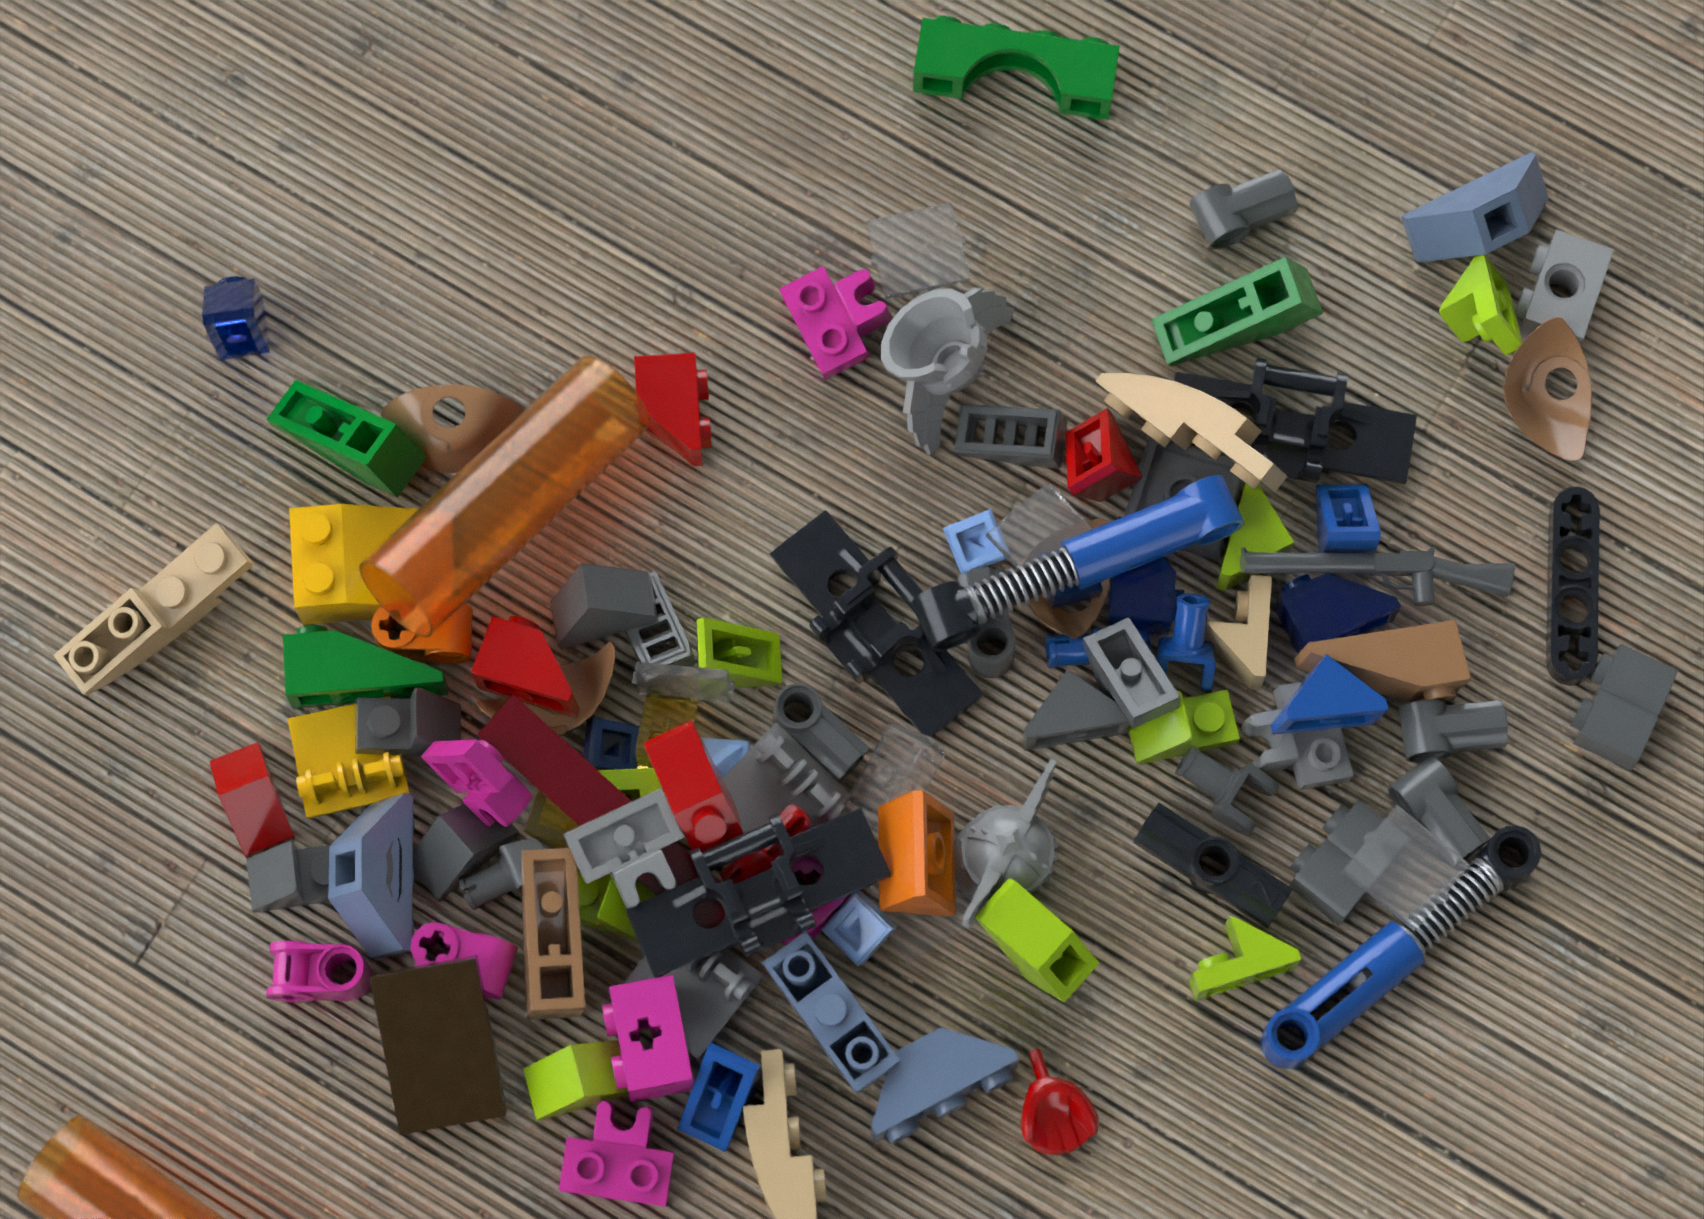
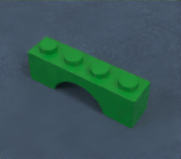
(958, 54)

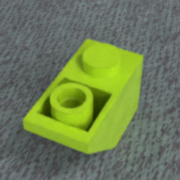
(1036, 941)

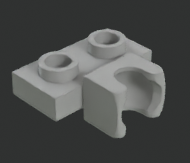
(1316, 756)
(627, 844)

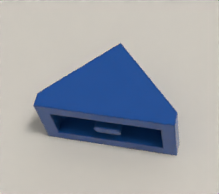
(1346, 519)
(1329, 700)
(718, 1097)

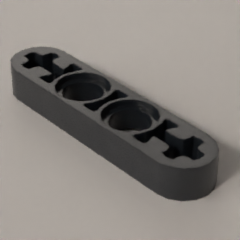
(1579, 586)

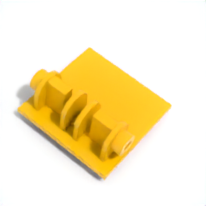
(329, 770)

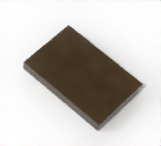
(438, 1045)

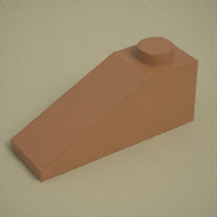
(1399, 662)
(551, 935)

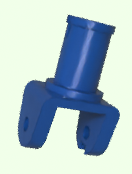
(1188, 638)

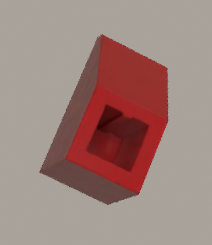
(671, 395)

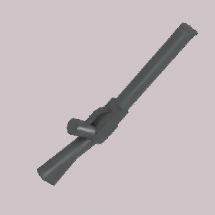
(1421, 565)

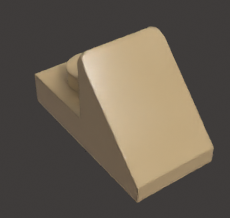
(1246, 644)

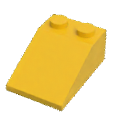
(326, 558)

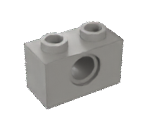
(1569, 263)

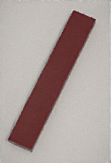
(577, 787)

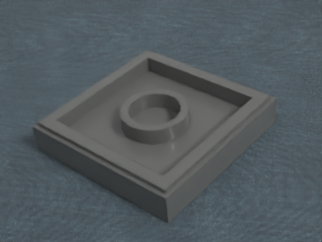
(1172, 469)

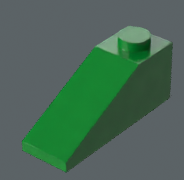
(1239, 312)
(348, 437)
(338, 669)

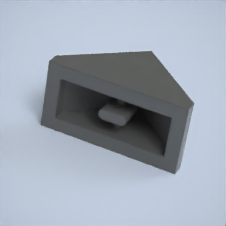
(601, 603)
(1073, 715)
(456, 849)

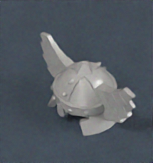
(939, 350)
(1005, 845)

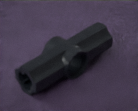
(1184, 844)

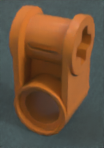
(446, 645)

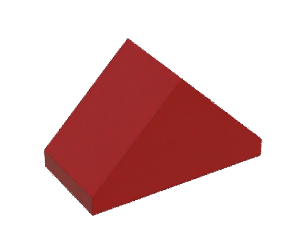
(1099, 458)
(251, 800)

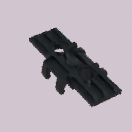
(1299, 440)
(864, 633)
(761, 907)

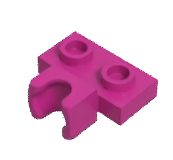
(834, 317)
(477, 770)
(618, 1161)

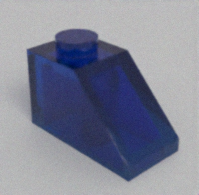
(235, 318)
(1145, 596)
(1331, 609)

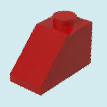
(520, 663)
(693, 787)

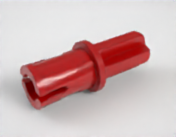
(795, 822)

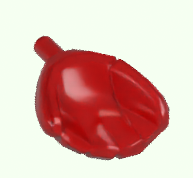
(1056, 1112)

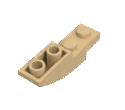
(1191, 417)
(156, 614)
(785, 1181)

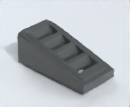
(1030, 454)
(680, 655)

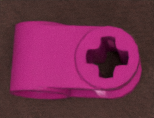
(493, 954)
(306, 972)

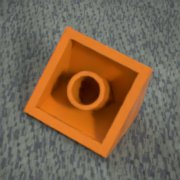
(919, 852)

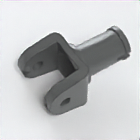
(1224, 785)
(500, 877)

